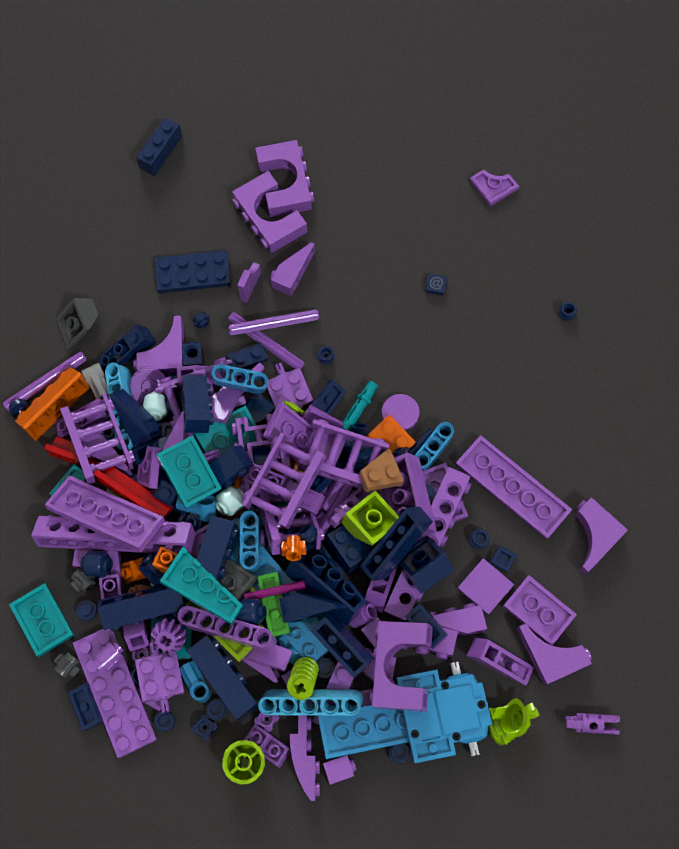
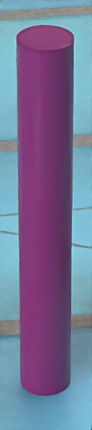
(275, 590)

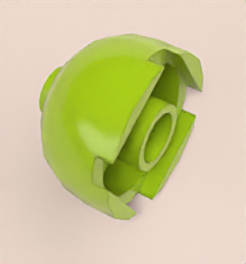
(243, 762)

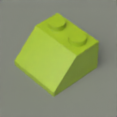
(370, 519)

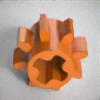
(293, 548)

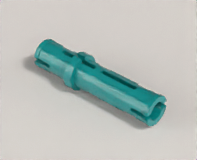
(362, 401)

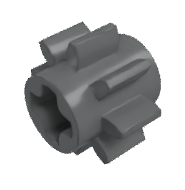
(81, 581)
(66, 665)

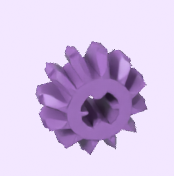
(168, 636)

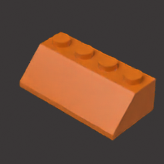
(46, 408)

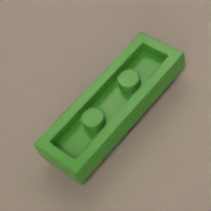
(272, 603)

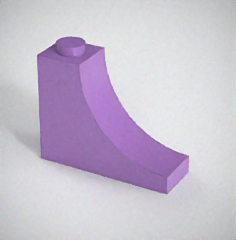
(167, 354)
(601, 531)
(551, 661)

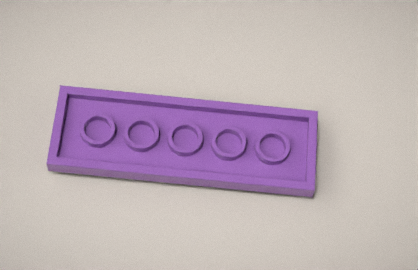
(513, 487)
(105, 513)
(115, 696)

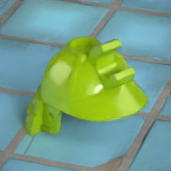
(511, 721)

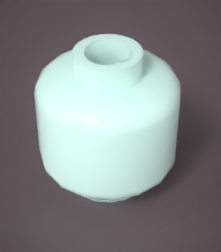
(155, 405)
(229, 501)

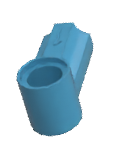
(203, 508)
(194, 681)

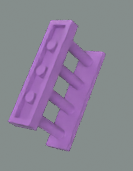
(167, 382)
(78, 435)
(329, 469)
(304, 480)
(272, 527)

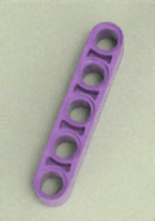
(235, 632)

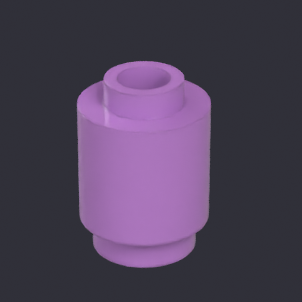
(365, 616)
(108, 656)

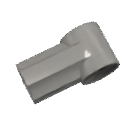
(96, 380)

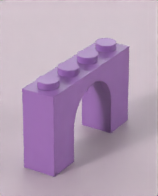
(286, 156)
(272, 234)
(390, 639)

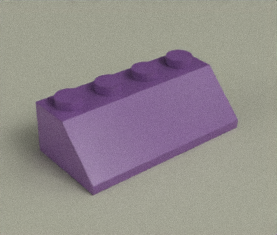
(411, 492)

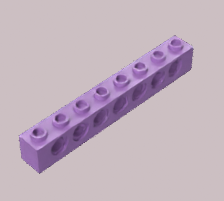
(451, 479)
(64, 533)

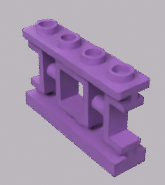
(236, 430)

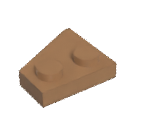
(381, 473)

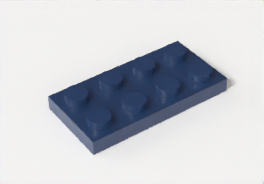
(192, 271)

